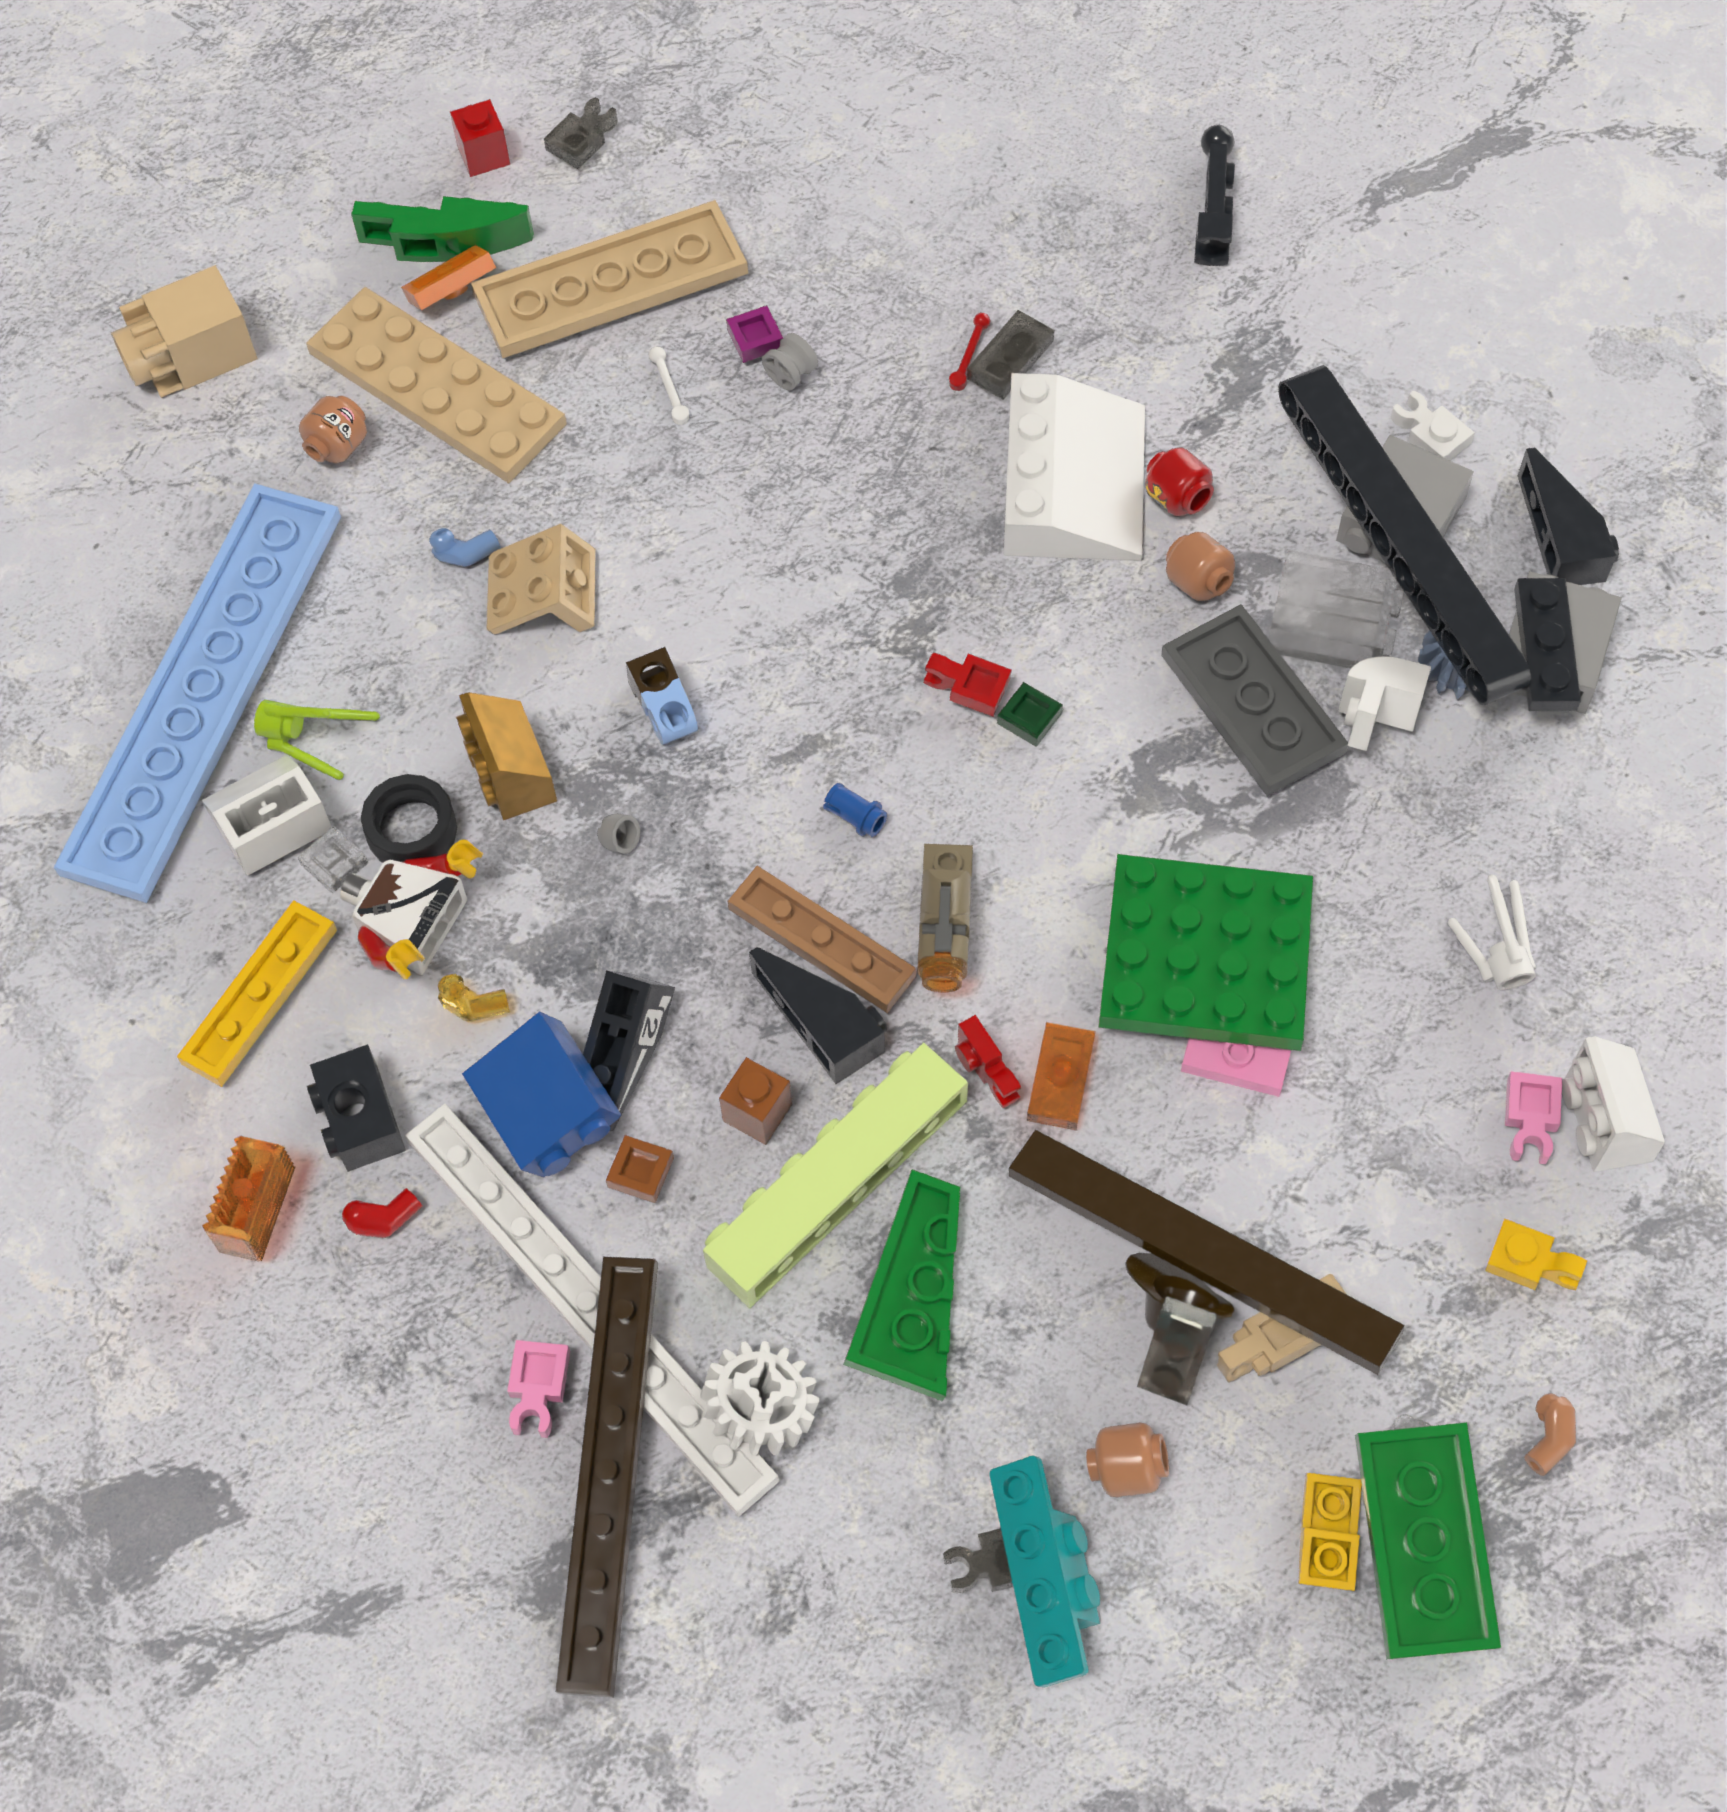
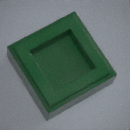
(1029, 714)

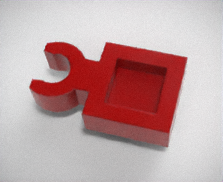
(980, 1053)

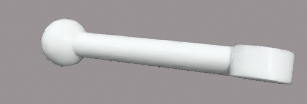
(680, 413)

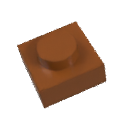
(639, 1169)

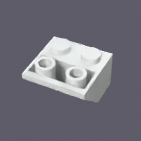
(268, 814)
(1611, 1106)

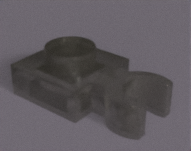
(581, 137)
(987, 1562)

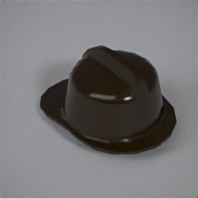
(1163, 1279)

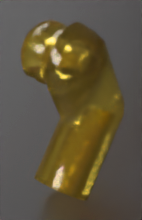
(466, 1003)

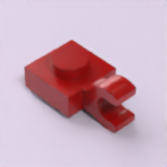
(973, 684)

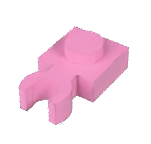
(1534, 1107)
(537, 1377)

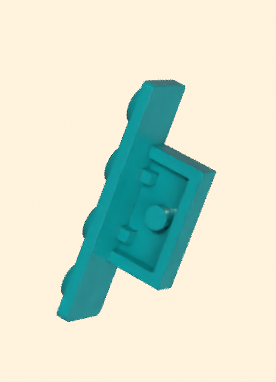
(1047, 1571)

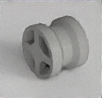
(790, 361)

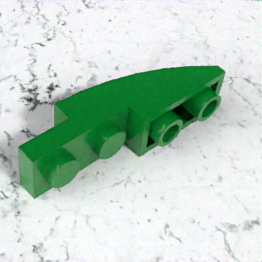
(441, 234)

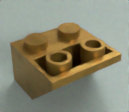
(505, 754)

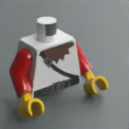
(409, 907)

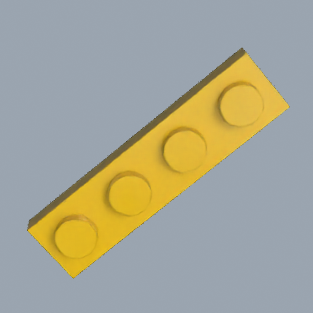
(257, 993)

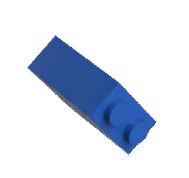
(542, 1095)

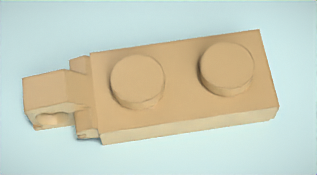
(1265, 1345)

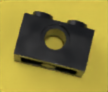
(369, 1133)

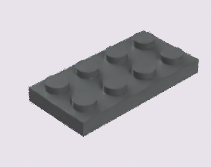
(1254, 699)

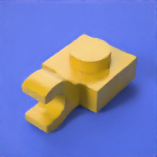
(1525, 1256)

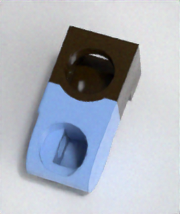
(661, 695)

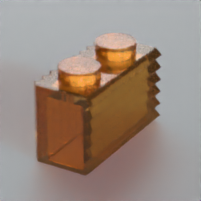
(249, 1198)

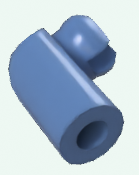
(462, 552)

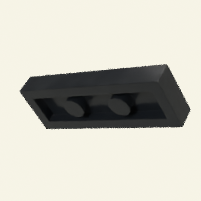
(1547, 644)

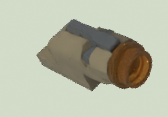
(945, 916)

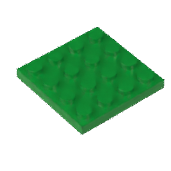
(1207, 952)

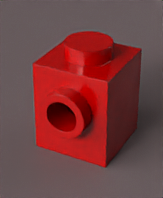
(480, 138)

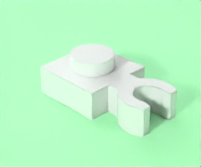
(1432, 431)

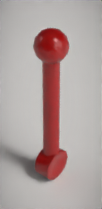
(958, 379)

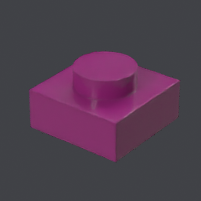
(754, 333)

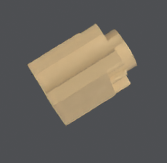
(183, 333)

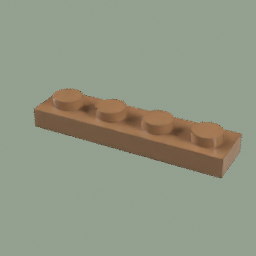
(822, 939)

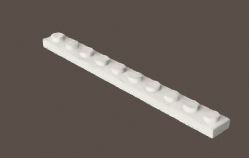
(573, 1291)

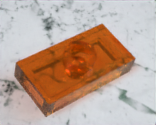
(1061, 1076)

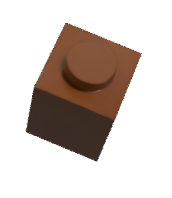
(755, 1100)

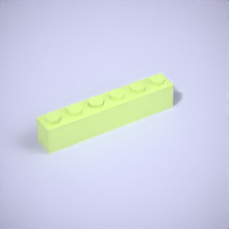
(835, 1174)

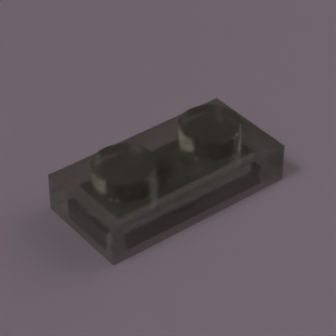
(1009, 352)
(1177, 1350)

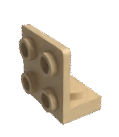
(540, 577)

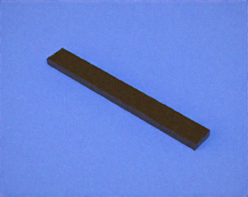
(1207, 1252)
(607, 1478)

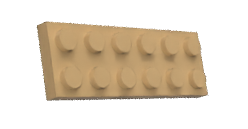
(609, 278)
(437, 384)

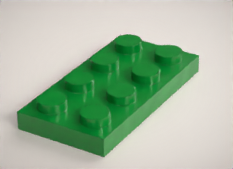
(1427, 1541)

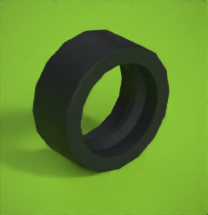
(400, 791)

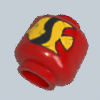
(1179, 481)

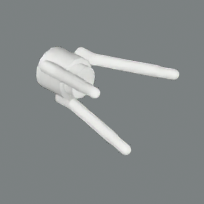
(1511, 959)

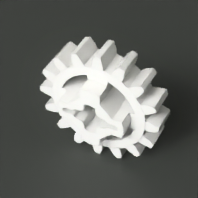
(780, 1391)

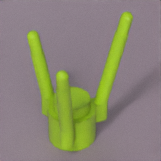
(285, 721)

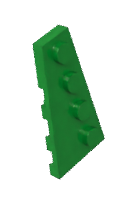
(908, 1305)

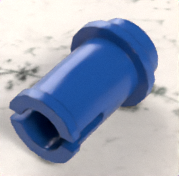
(856, 810)

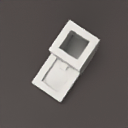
(1382, 692)

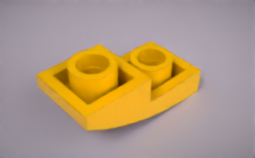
(1329, 1531)

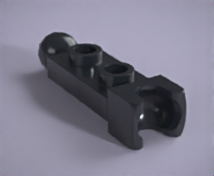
(1215, 224)

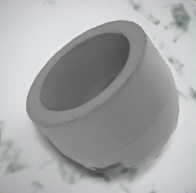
(624, 825)

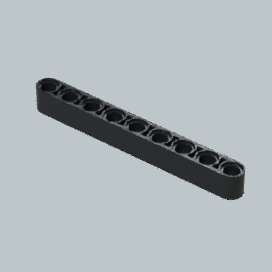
(1404, 536)

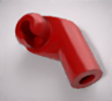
(377, 1219)

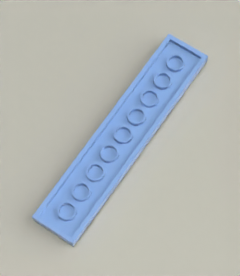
(198, 694)

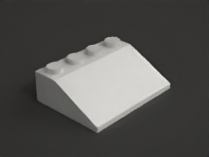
(1073, 471)

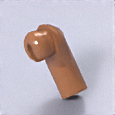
(1559, 1433)

